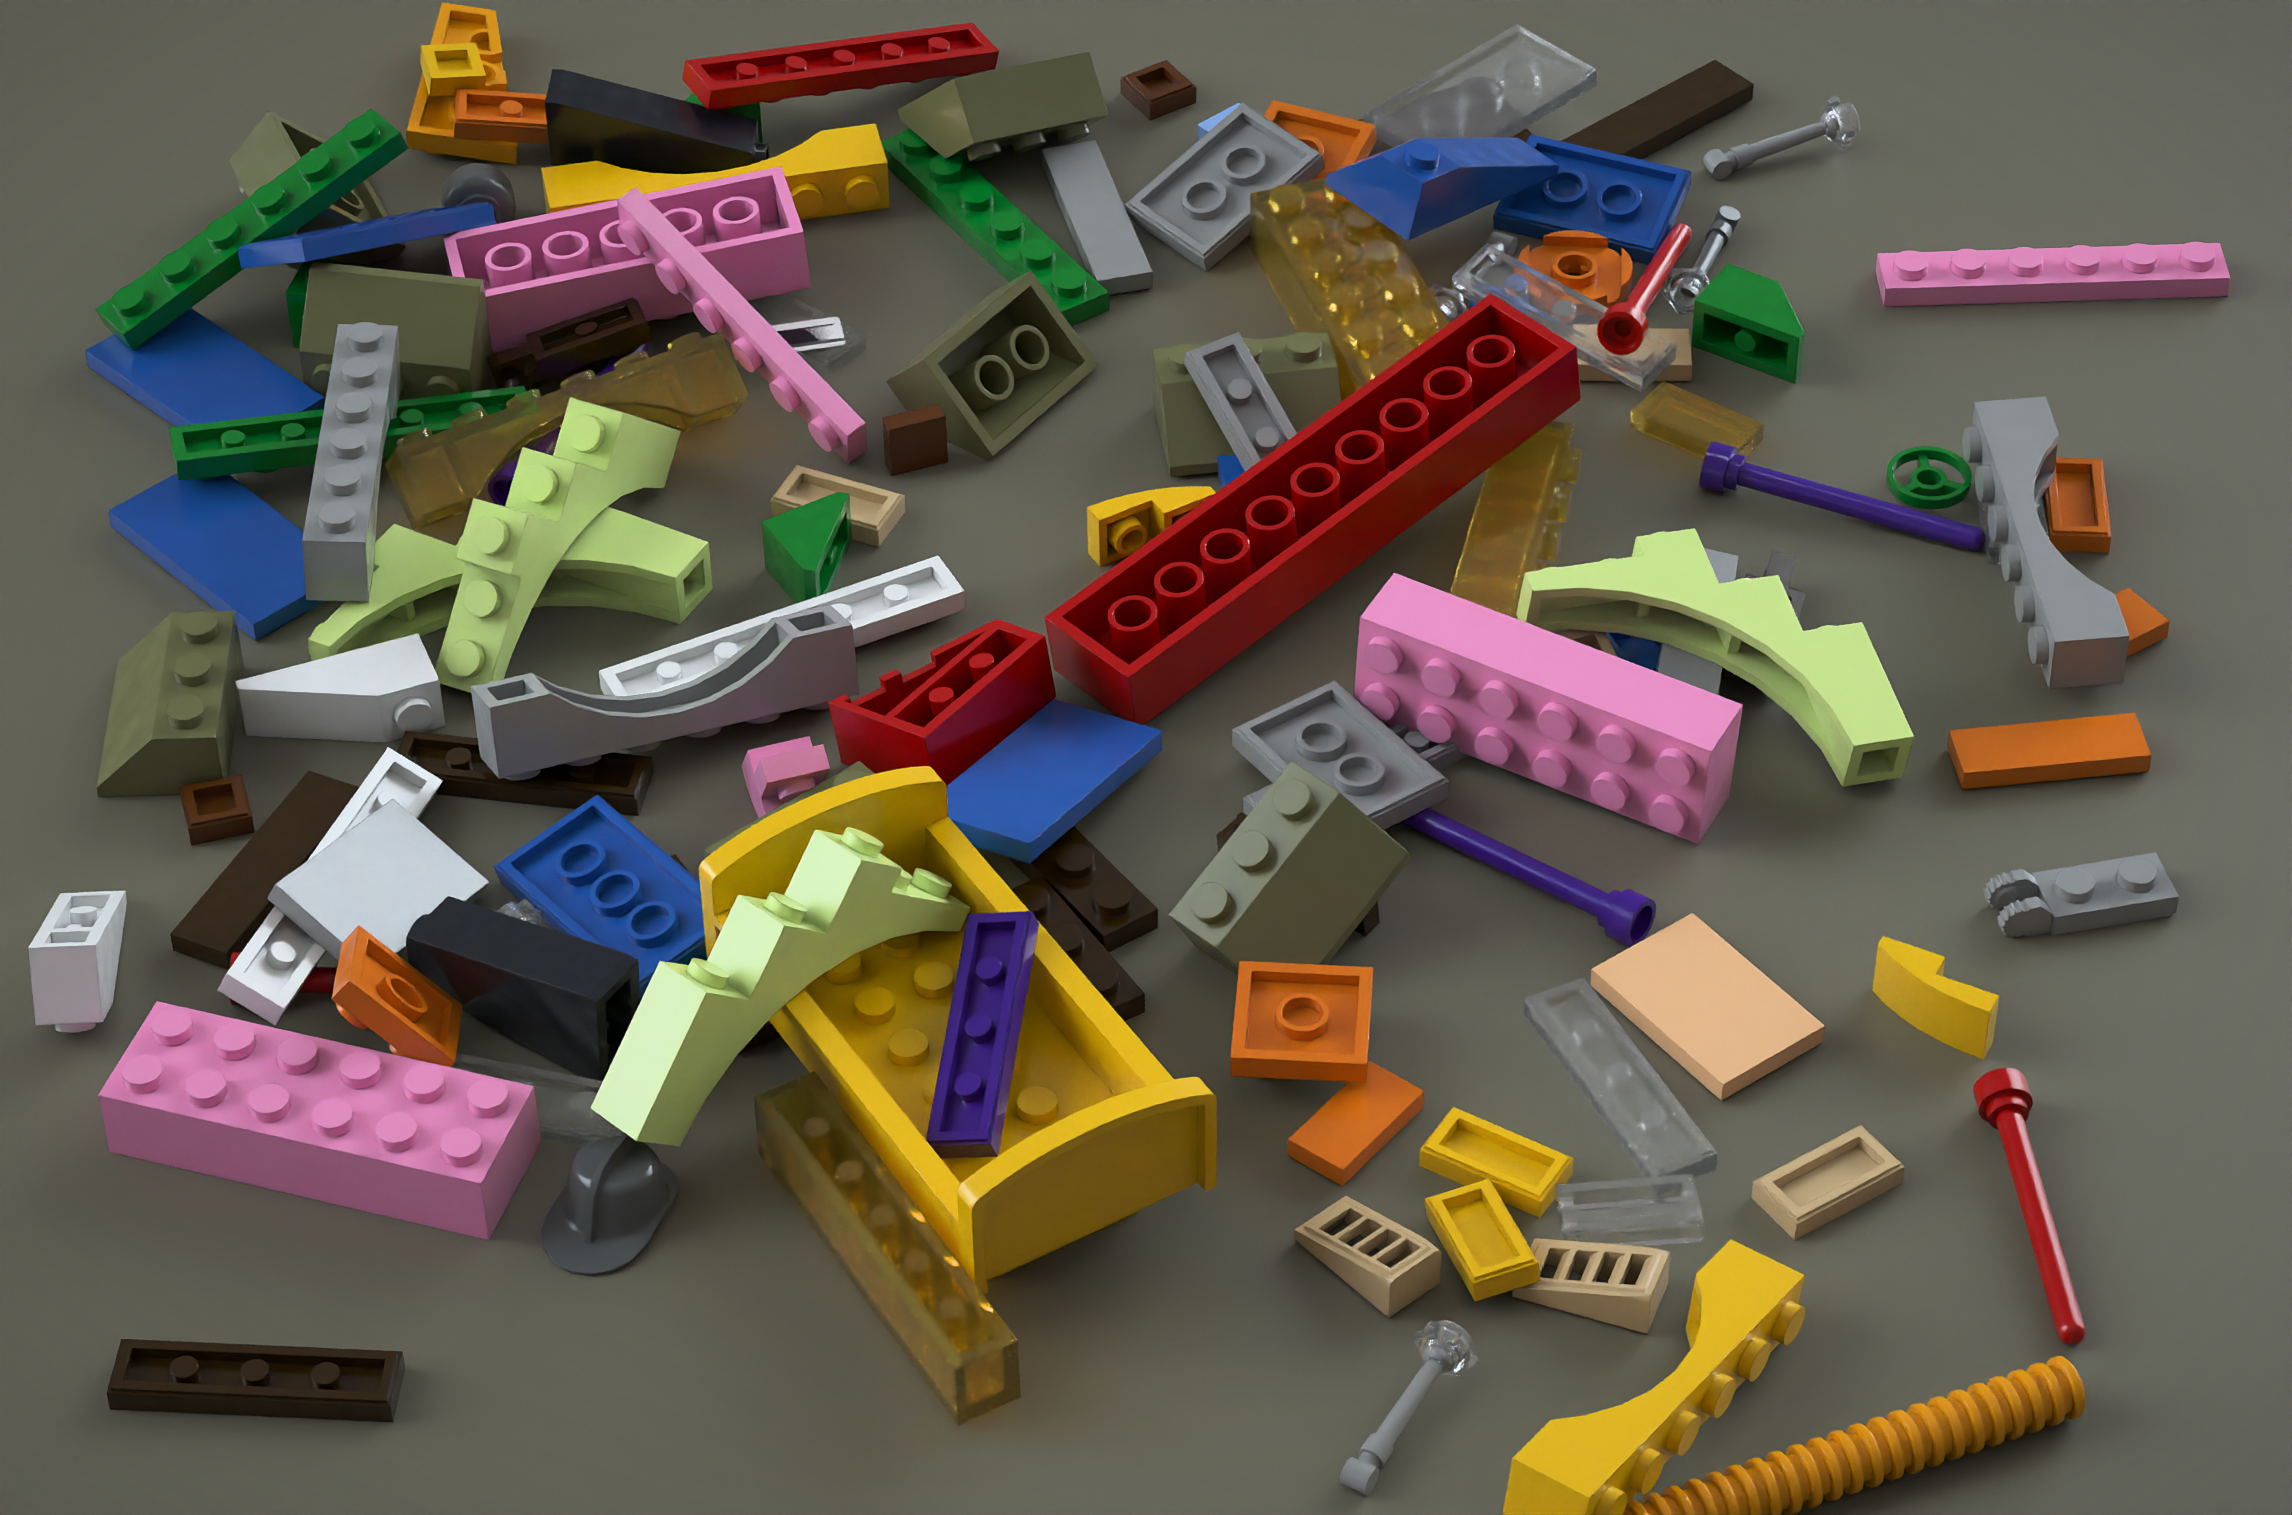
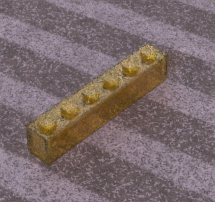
(1518, 518)
(888, 1248)

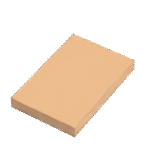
(1707, 1006)

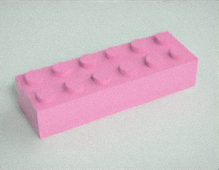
(576, 263)
(1547, 707)
(321, 1119)

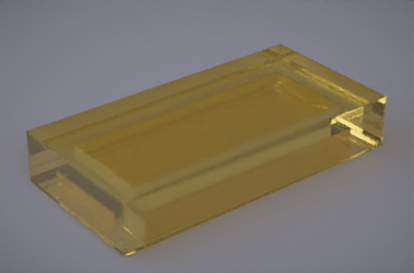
(1693, 421)

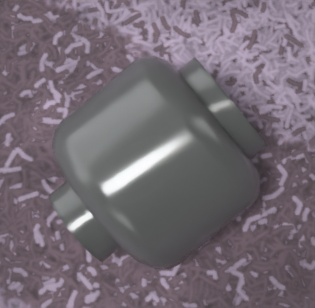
(480, 184)

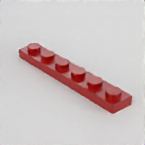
(839, 65)

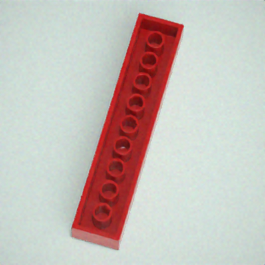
(1312, 510)

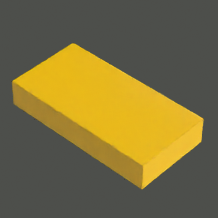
(1477, 1150)
(1482, 1240)

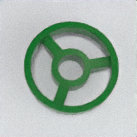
(1941, 492)

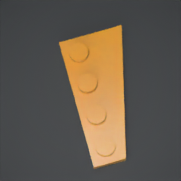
(433, 116)

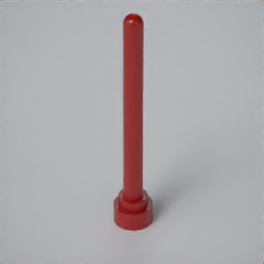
(1625, 323)
(2005, 1104)

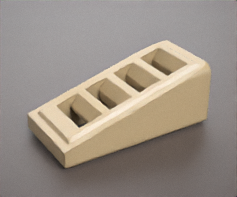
(1634, 1277)
(1385, 1287)

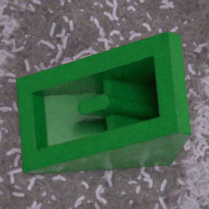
(808, 545)

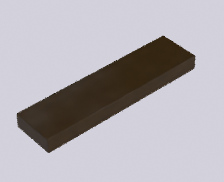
(1668, 112)
(456, 760)
(238, 900)
(256, 1380)

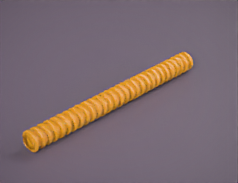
(1881, 1447)

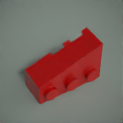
(951, 707)

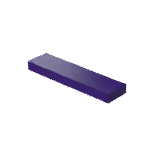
(982, 1035)

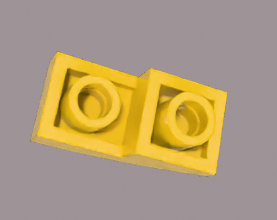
(1130, 521)
(1945, 1009)

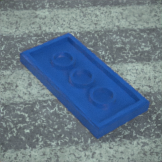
(365, 235)
(200, 375)
(222, 548)
(1047, 778)
(610, 887)

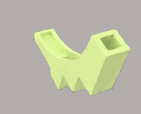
(548, 505)
(609, 565)
(1747, 626)
(766, 953)

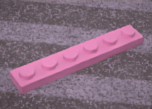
(2052, 274)
(751, 336)

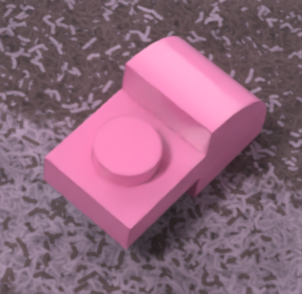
(783, 772)

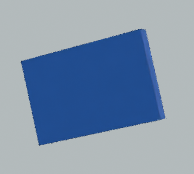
(1598, 193)

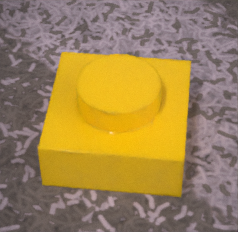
(451, 68)

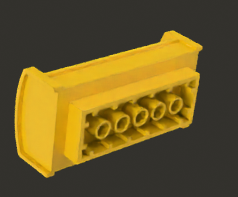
(1089, 1108)

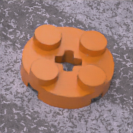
(1602, 271)

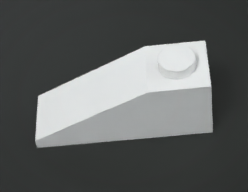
(347, 696)
(77, 960)

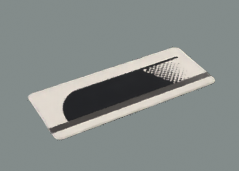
(812, 334)

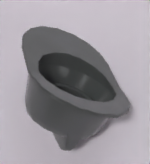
(608, 1206)

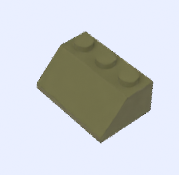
(1009, 108)
(276, 147)
(437, 318)
(997, 367)
(1296, 367)
(173, 707)
(1290, 878)

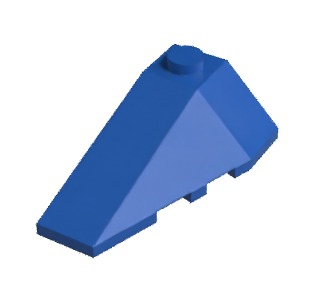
(1439, 180)

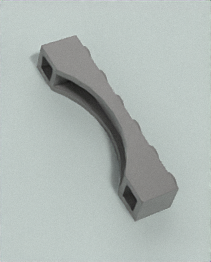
(348, 463)
(2070, 619)
(786, 667)

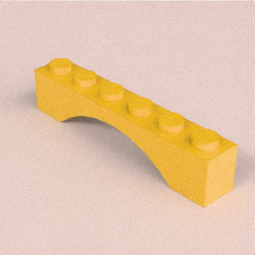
(826, 176)
(1604, 1458)

